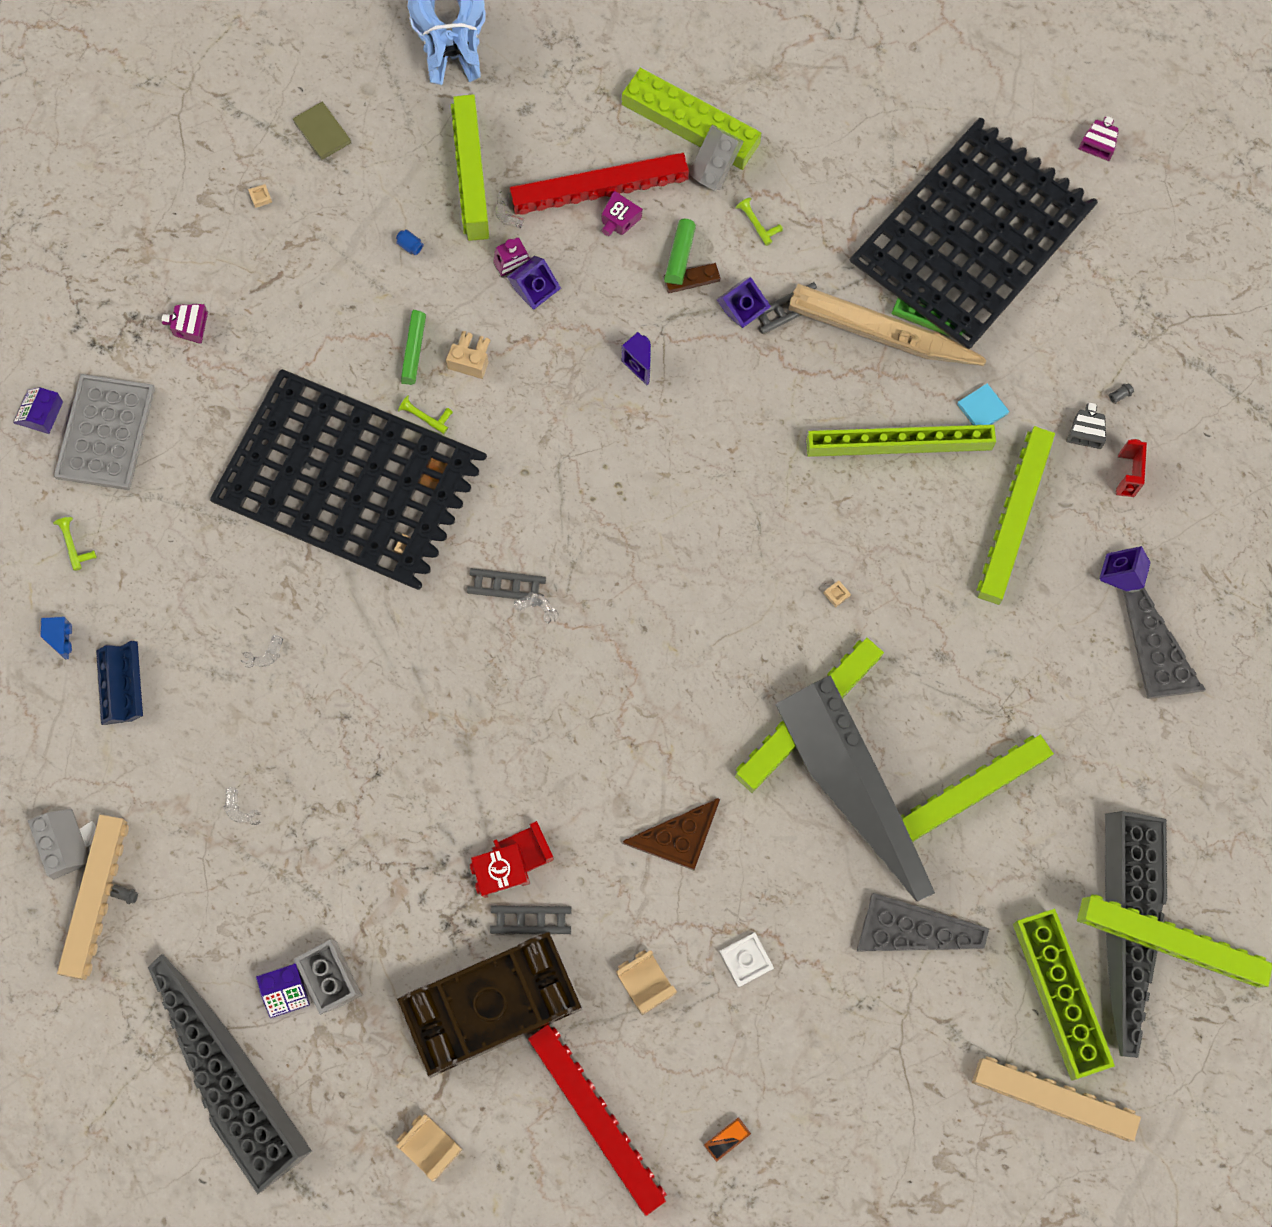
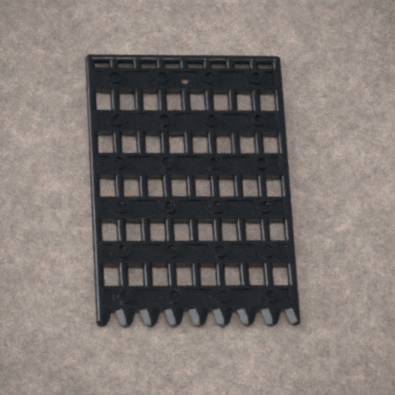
(965, 242)
(333, 469)

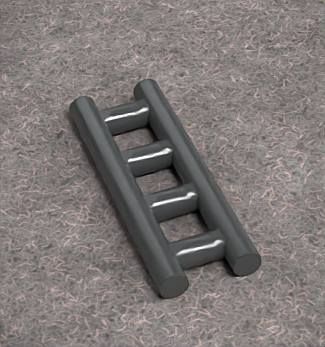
(784, 318)
(498, 576)
(521, 911)

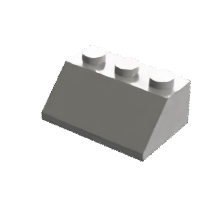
(715, 158)
(59, 842)
(327, 977)

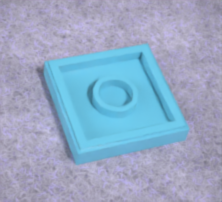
(983, 406)

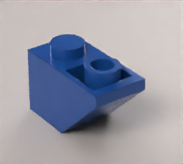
(56, 633)

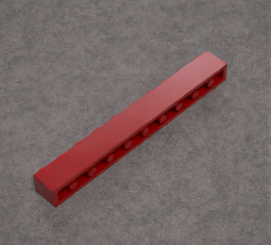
(599, 183)
(597, 1120)

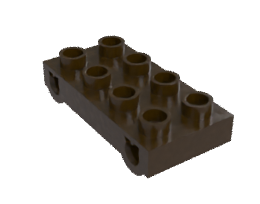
(489, 1004)

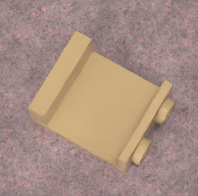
(645, 982)
(428, 1147)

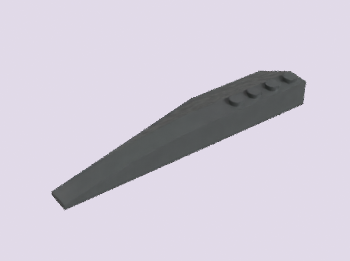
(849, 776)
(1137, 881)
(232, 1090)

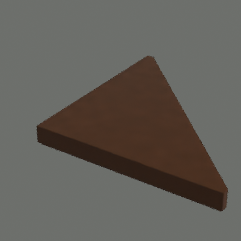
(679, 838)

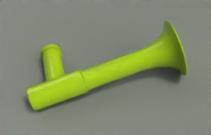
(764, 235)
(438, 425)
(64, 524)

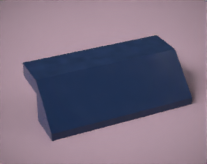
(119, 683)

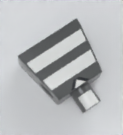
(1088, 428)

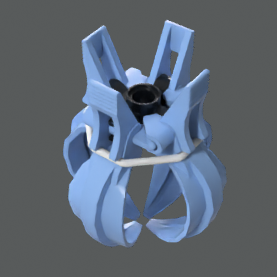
(444, 43)

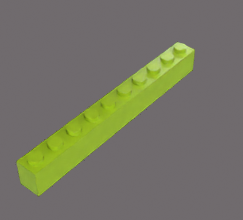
(900, 440)
(1016, 515)
(780, 745)
(977, 787)
(1175, 941)

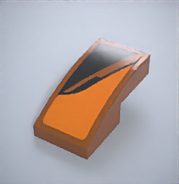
(727, 1139)

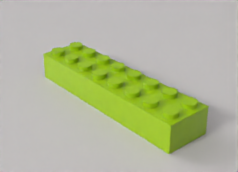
(685, 113)
(469, 168)
(1063, 994)

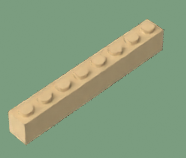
(93, 897)
(1056, 1100)

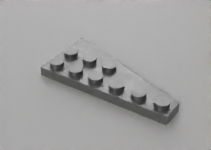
(1158, 652)
(906, 927)

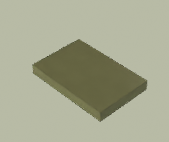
(322, 130)

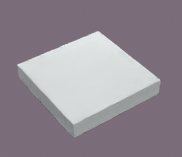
(746, 959)

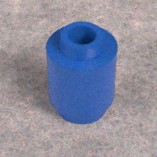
(409, 242)

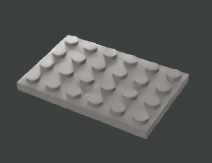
(104, 432)

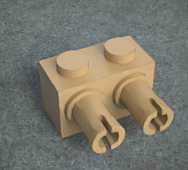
(468, 360)

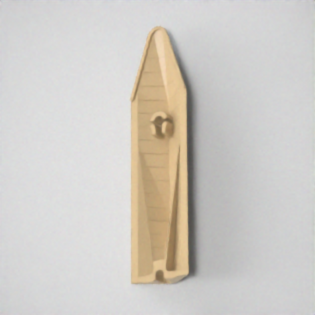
(880, 327)

